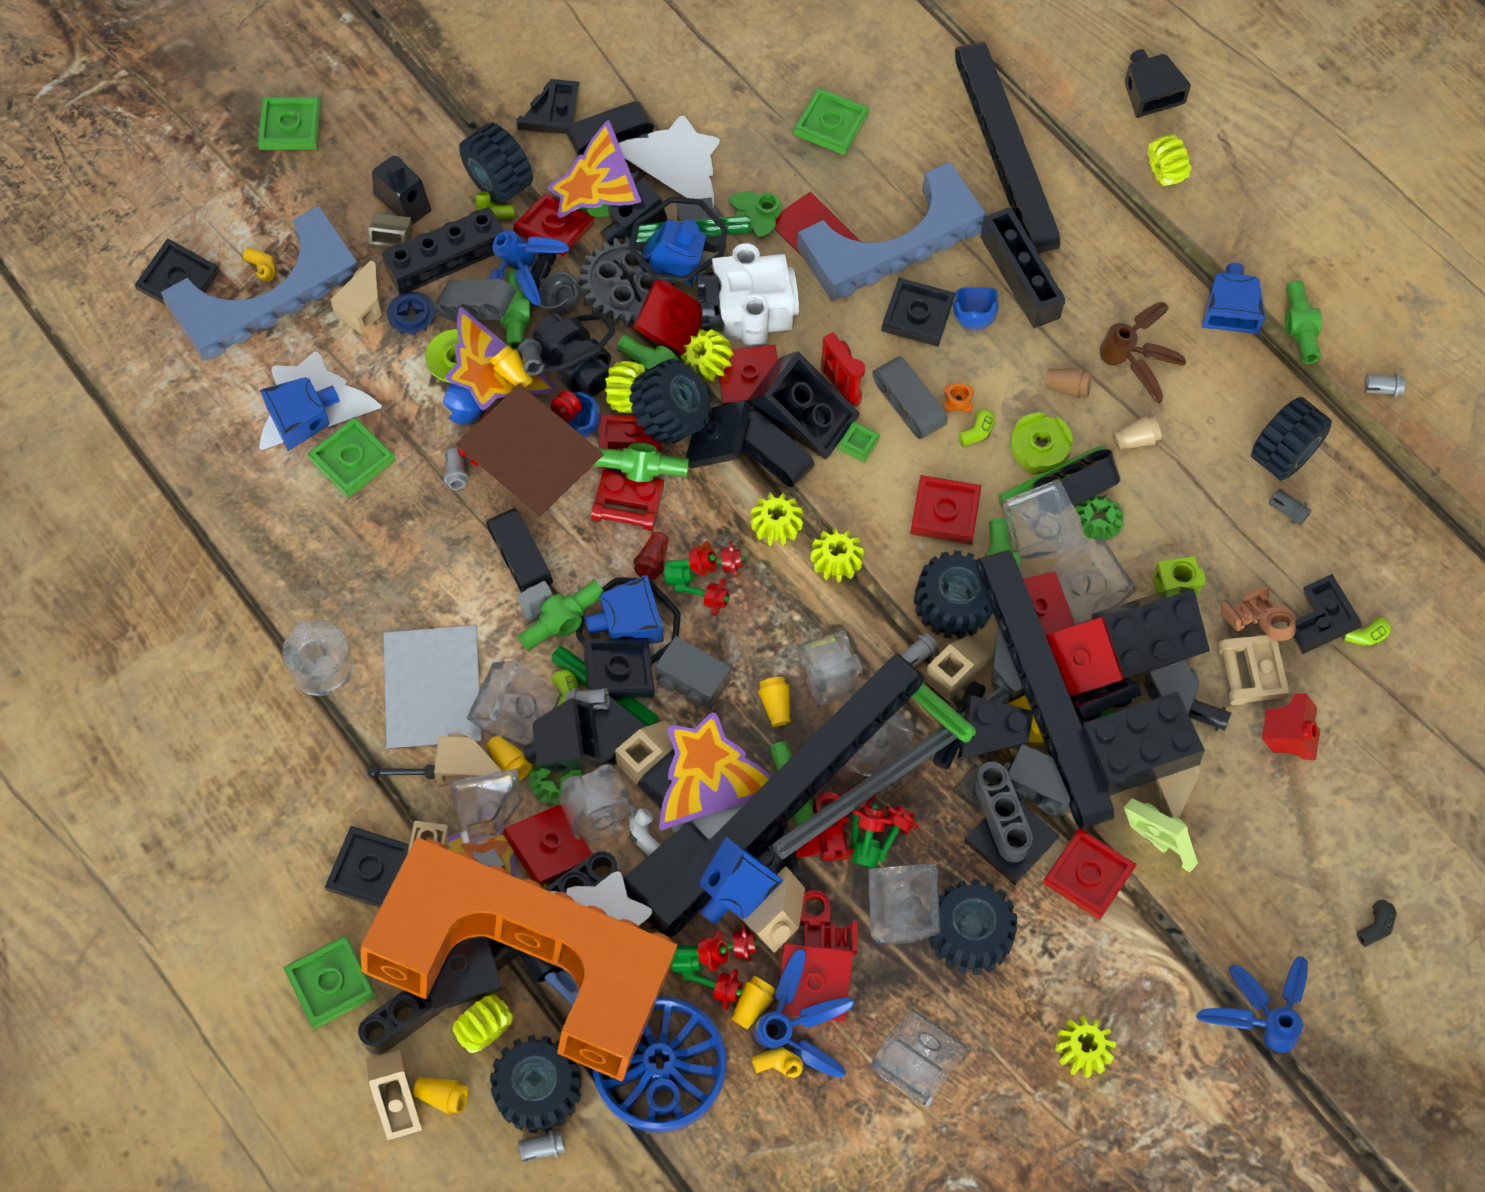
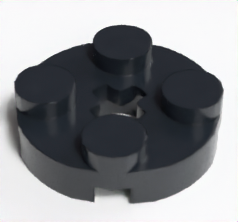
(708, 301)

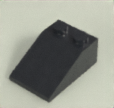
(803, 404)

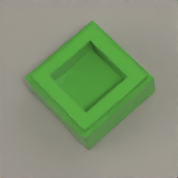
(859, 442)

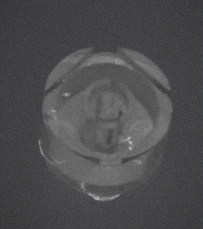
(318, 657)
(830, 668)
(596, 803)

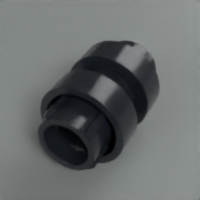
(566, 339)

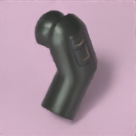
(1383, 924)

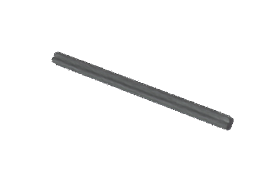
(871, 786)

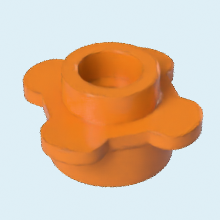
(958, 390)

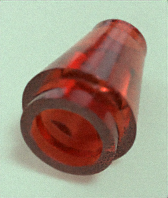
(652, 556)

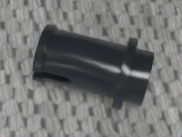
(1209, 715)

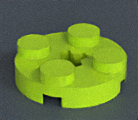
(1036, 458)

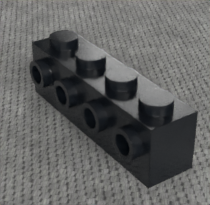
(442, 251)
(1022, 267)

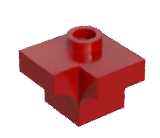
(1293, 728)

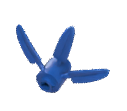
(521, 255)
(809, 1017)
(1283, 1023)

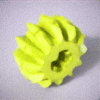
(1169, 160)
(708, 354)
(619, 384)
(788, 520)
(846, 561)
(482, 1023)
(1072, 1044)

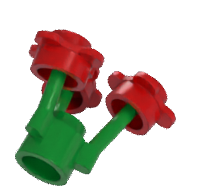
(701, 561)
(872, 818)
(713, 952)

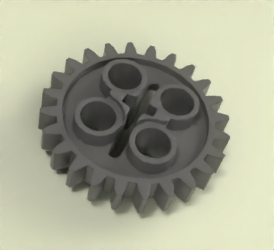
(604, 292)

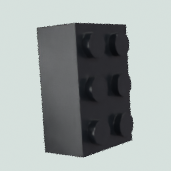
(1156, 630)
(1144, 743)

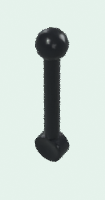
(375, 771)

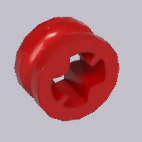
(566, 405)

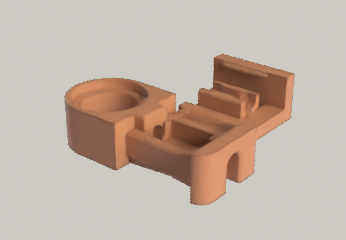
(1262, 609)

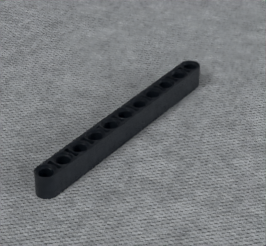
(790, 787)

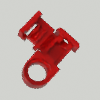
(828, 841)
(825, 935)

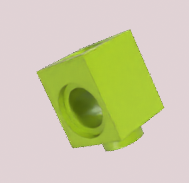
(1186, 567)

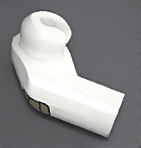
(640, 831)

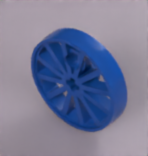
(673, 1065)

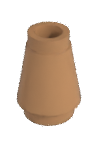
(1070, 381)

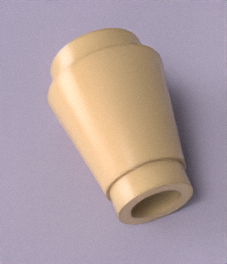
(1138, 434)

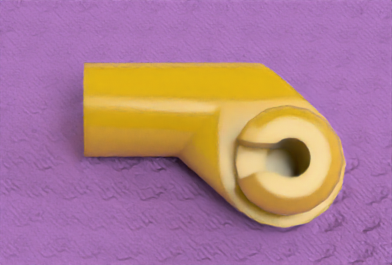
(264, 263)
(779, 1059)

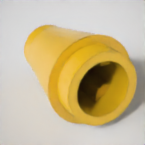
(510, 366)
(776, 700)
(508, 756)
(753, 1002)
(442, 1094)

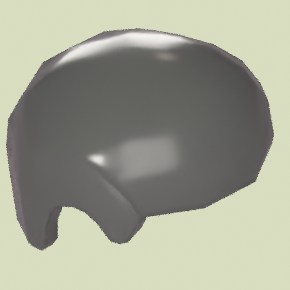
(559, 293)

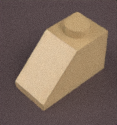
(461, 758)
(1174, 790)
(779, 913)
(393, 1094)

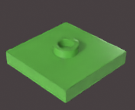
(831, 121)
(289, 123)
(351, 457)
(329, 982)

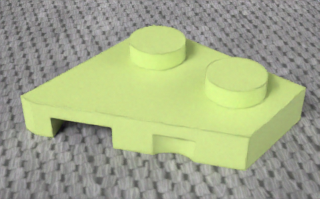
(1162, 831)

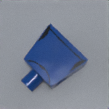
(675, 248)
(1235, 302)
(298, 409)
(628, 613)
(736, 882)

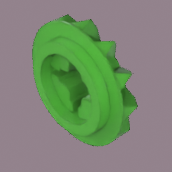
(1098, 528)
(546, 790)

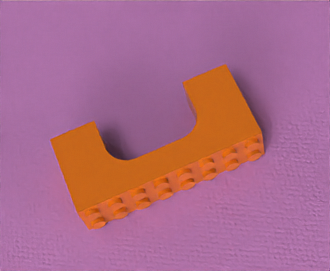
(453, 897)

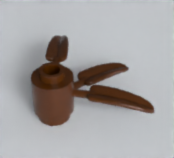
(1122, 340)

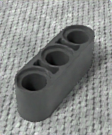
(480, 297)
(909, 397)
(1003, 796)

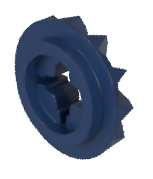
(399, 310)

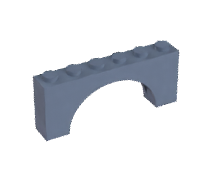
(849, 264)
(218, 323)

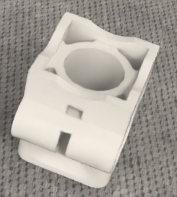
(755, 295)

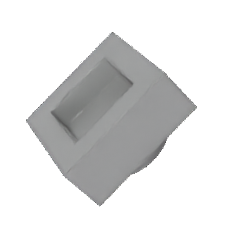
(533, 599)

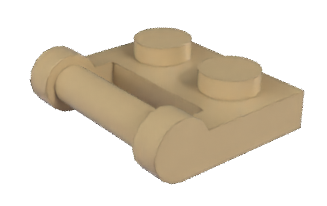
(1263, 666)

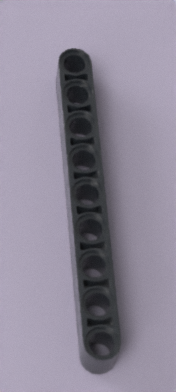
(1006, 145)
(1045, 688)
(398, 1030)

